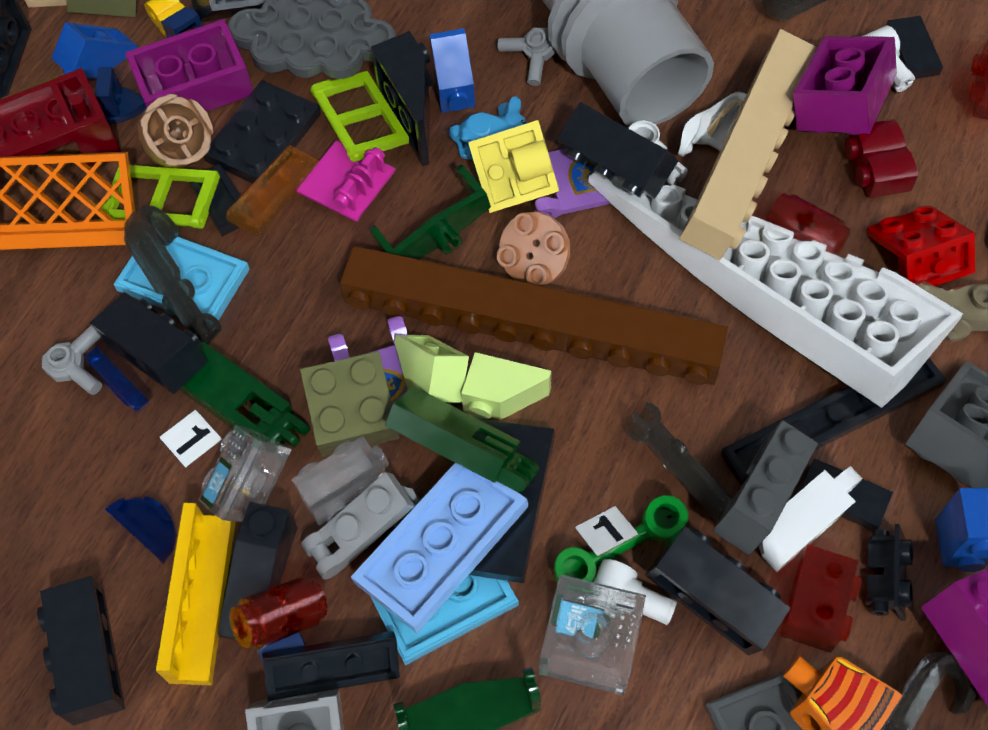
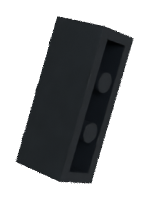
(617, 151)
(150, 341)
(718, 590)
(80, 651)

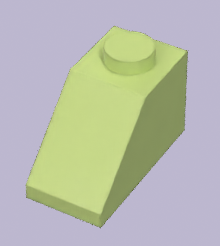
(432, 366)
(502, 387)

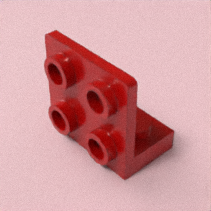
(927, 245)

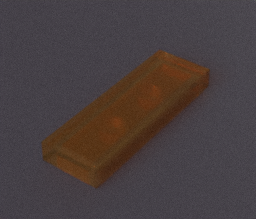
(271, 191)

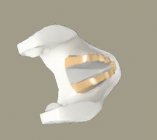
(711, 125)

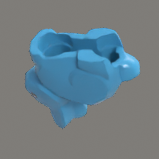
(485, 124)

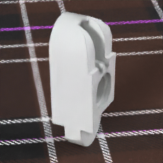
(808, 516)

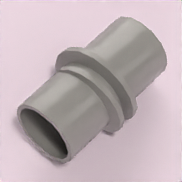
(636, 53)

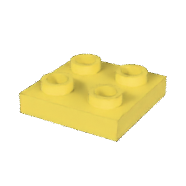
(514, 166)

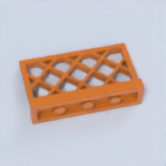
(71, 231)

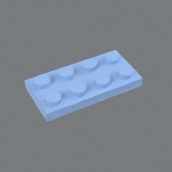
(438, 545)

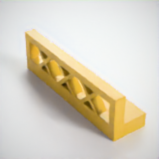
(195, 598)

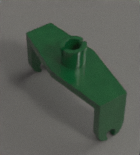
(442, 227)
(474, 706)

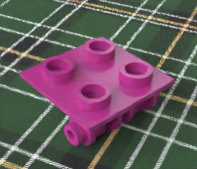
(345, 184)

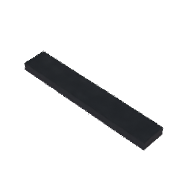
(832, 417)

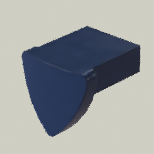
(116, 101)

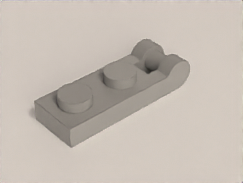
(358, 525)

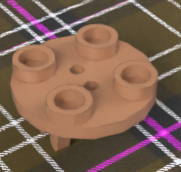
(520, 240)

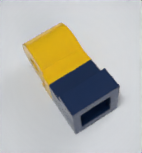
(172, 16)

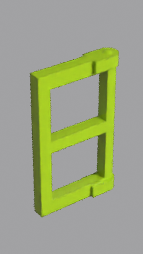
(356, 152)
(166, 176)

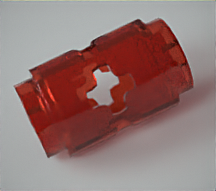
(794, 212)
(264, 619)

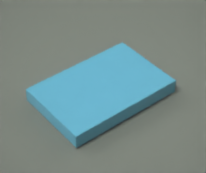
(210, 272)
(468, 607)

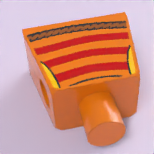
(839, 696)

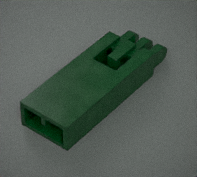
(225, 387)
(461, 439)

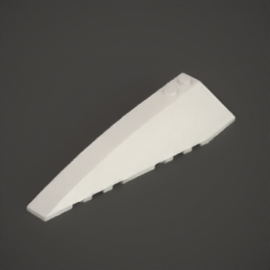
(839, 314)

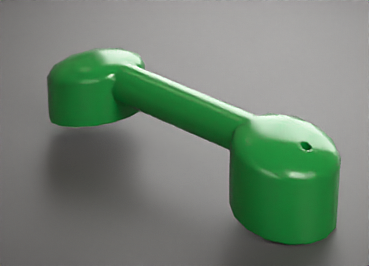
(654, 525)

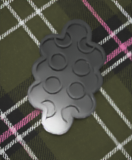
(310, 36)

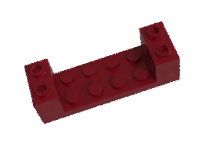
(54, 116)

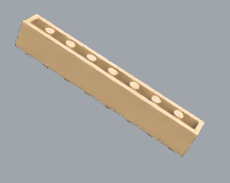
(749, 149)

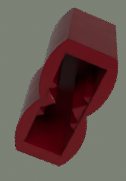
(882, 160)

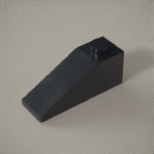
(257, 556)

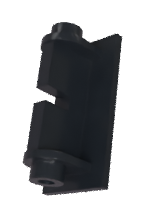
(891, 589)

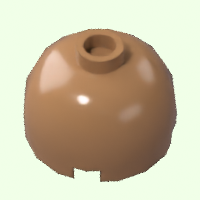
(175, 131)

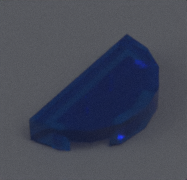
(116, 381)
(147, 523)

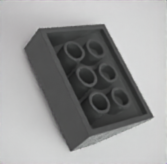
(957, 428)

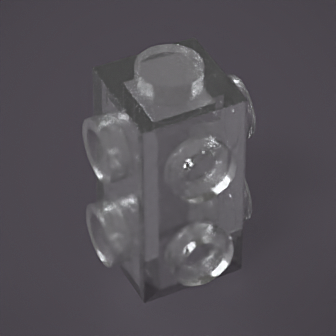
(339, 478)

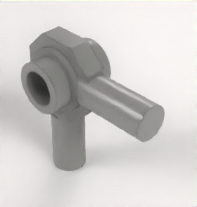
(535, 47)
(66, 362)

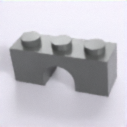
(767, 489)

